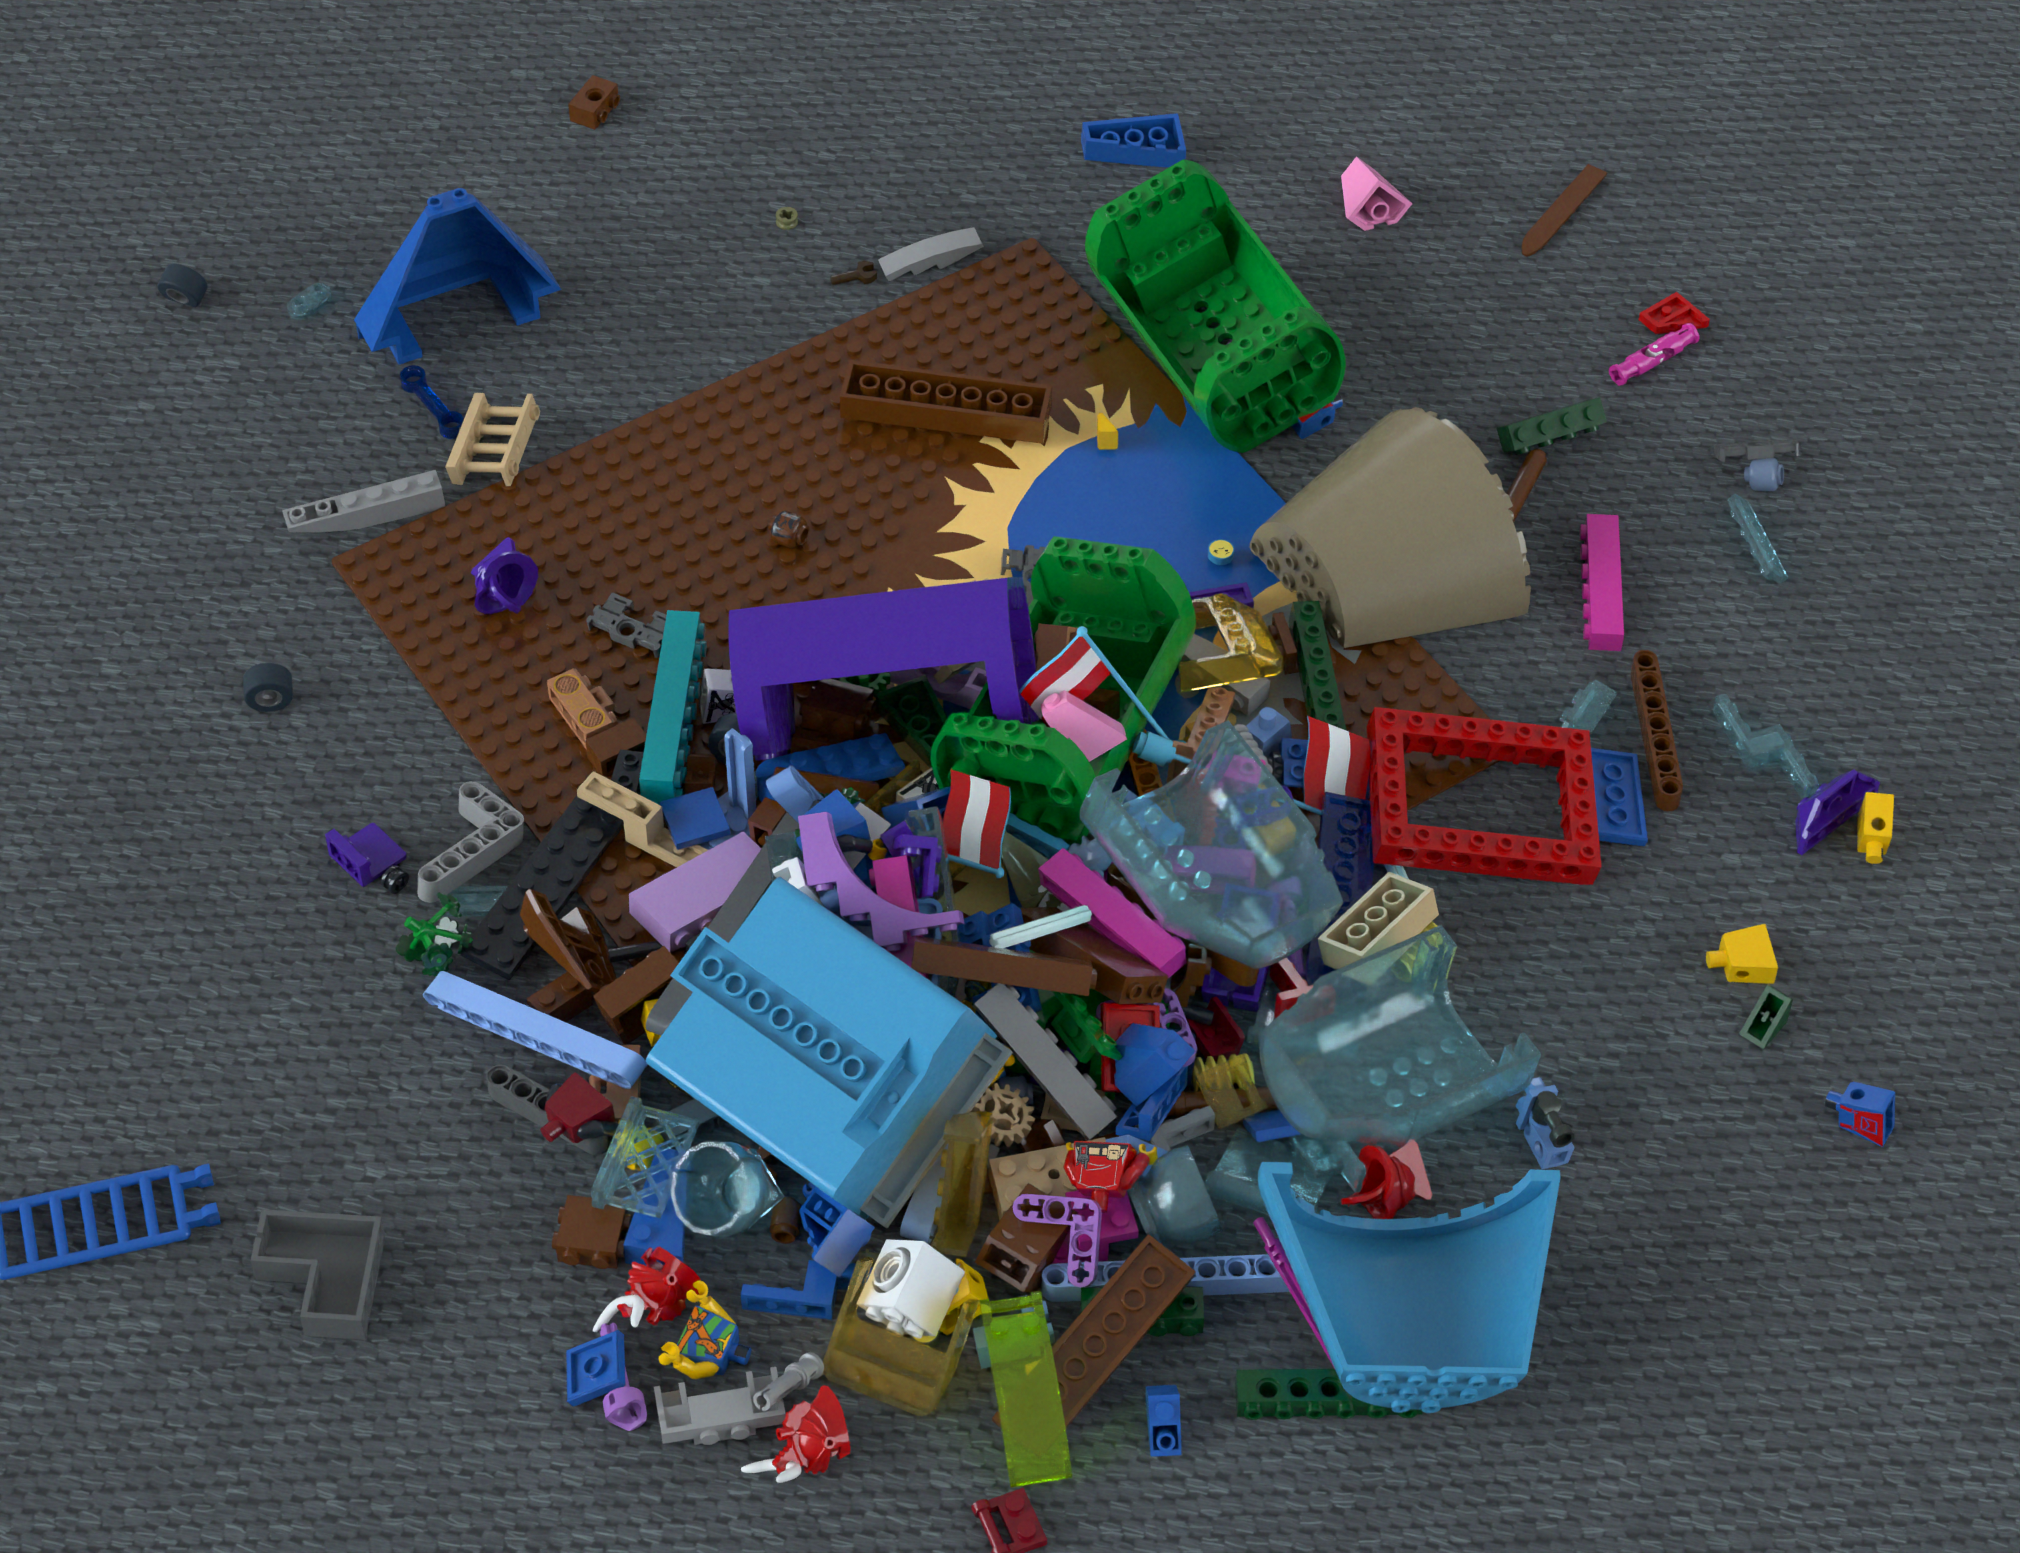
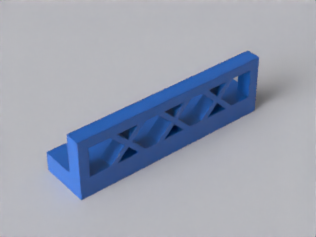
(1153, 1110)

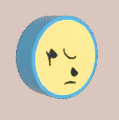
(1220, 552)

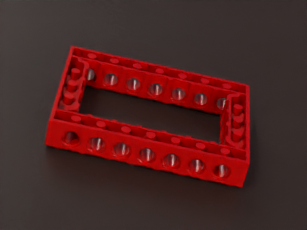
(1477, 852)

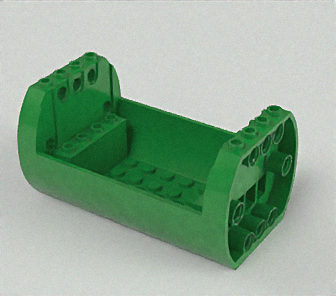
(1187, 248)
(1140, 623)

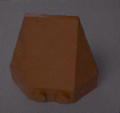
(572, 941)

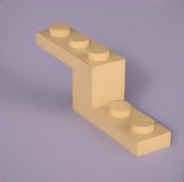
(641, 819)

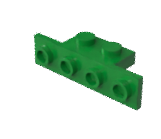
(1081, 1030)

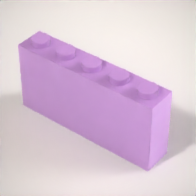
(693, 893)

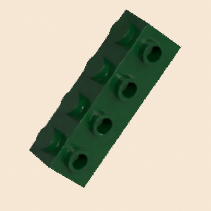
(1550, 425)
(1181, 1317)

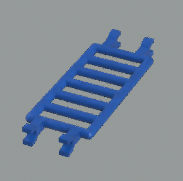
(185, 1220)

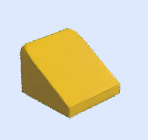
(1106, 433)

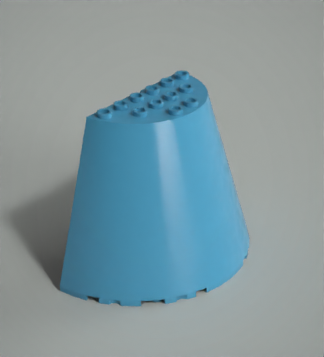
(1421, 1304)

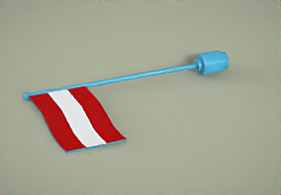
(1078, 671)
(1333, 762)
(976, 822)

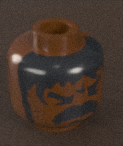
(789, 529)

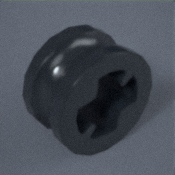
(395, 879)

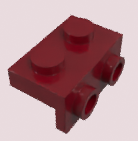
(1220, 1038)

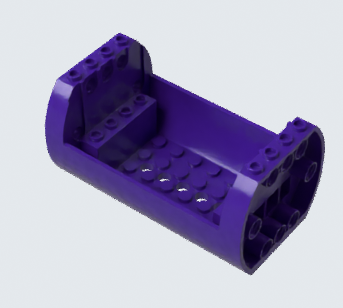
(877, 635)

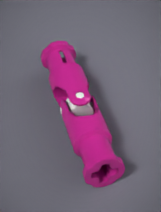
(1654, 354)

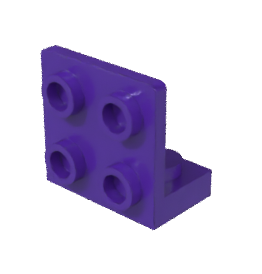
(365, 853)
(930, 855)

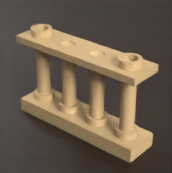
(475, 427)

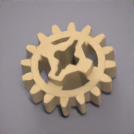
(1005, 1108)

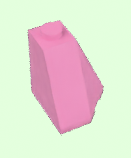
(1370, 197)
(1083, 724)

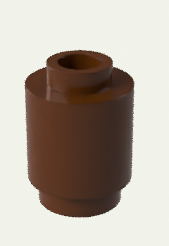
(785, 1220)

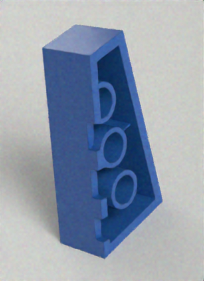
(1135, 140)
(651, 1231)

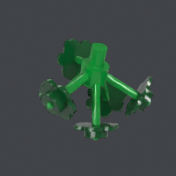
(438, 953)

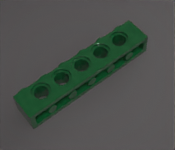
(1315, 663)
(1309, 1383)

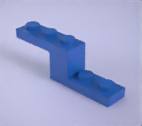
(814, 1301)

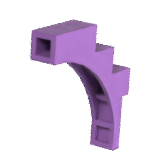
(827, 866)

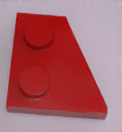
(1671, 314)

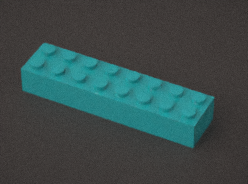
(673, 706)

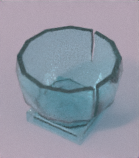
(727, 1190)
(1175, 1200)

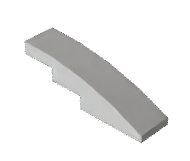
(938, 250)

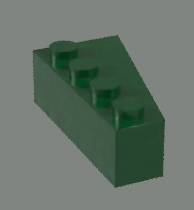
(913, 714)

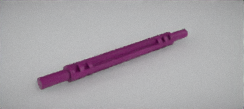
(1278, 1257)

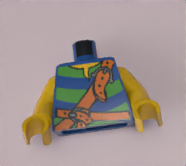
(707, 1340)

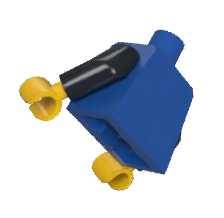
(849, 826)

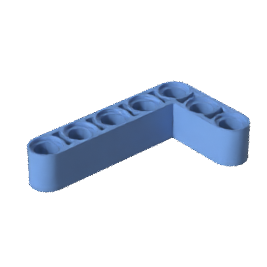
(796, 796)

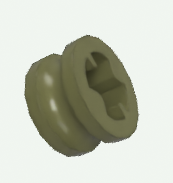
(786, 218)

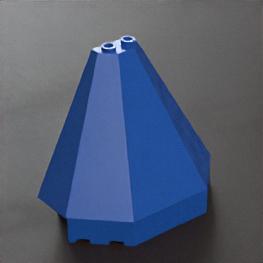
(447, 249)

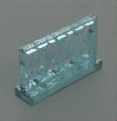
(623, 1145)

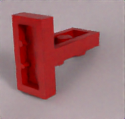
(1289, 983)

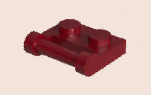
(1018, 1519)

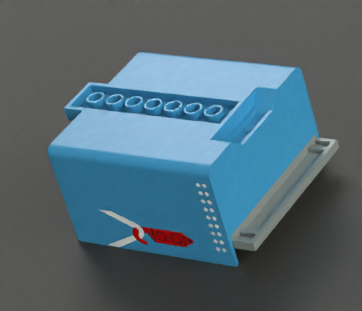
(826, 1050)

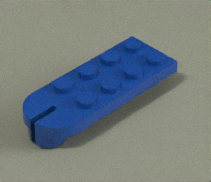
(859, 759)

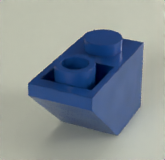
(1163, 1420)

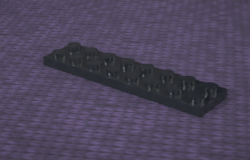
(553, 869)

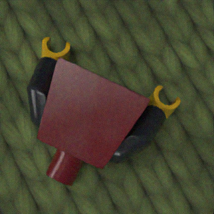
(578, 1111)

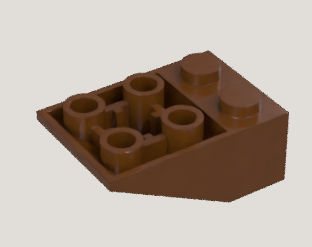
(1023, 1249)

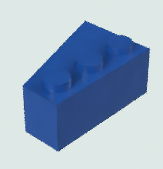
(833, 1231)

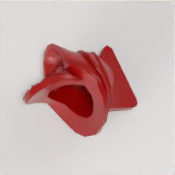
(1390, 1180)

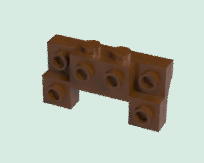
(1191, 974)

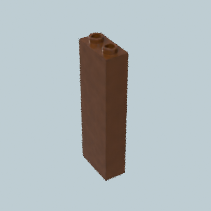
(1003, 966)
(1119, 972)

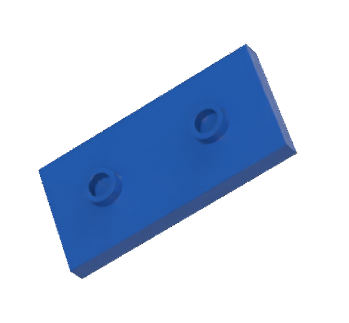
(1618, 797)

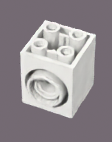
(910, 1288)

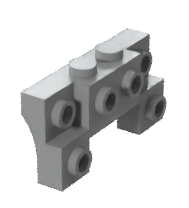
(717, 1414)

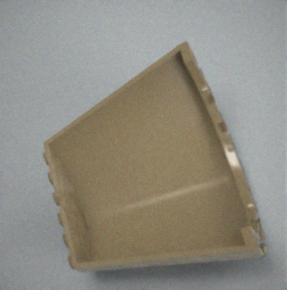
(1401, 536)

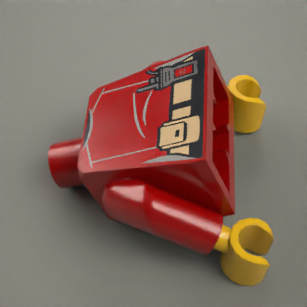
(1105, 1168)

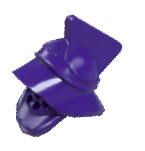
(504, 579)

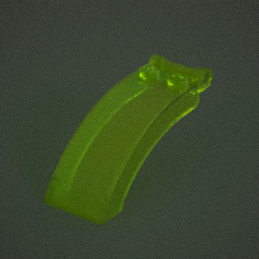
(1026, 1391)

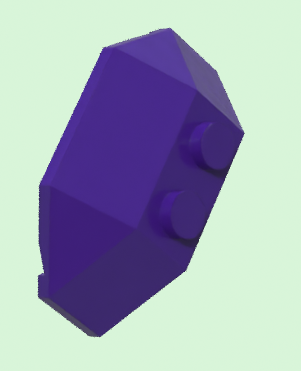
(1831, 807)

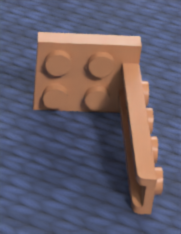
(1213, 711)

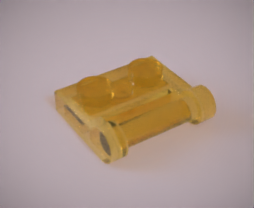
(1222, 1096)

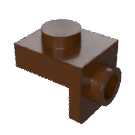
(700, 772)
(1043, 1135)

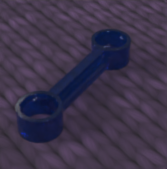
(431, 401)

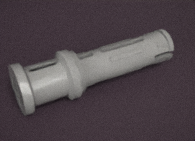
(795, 1377)

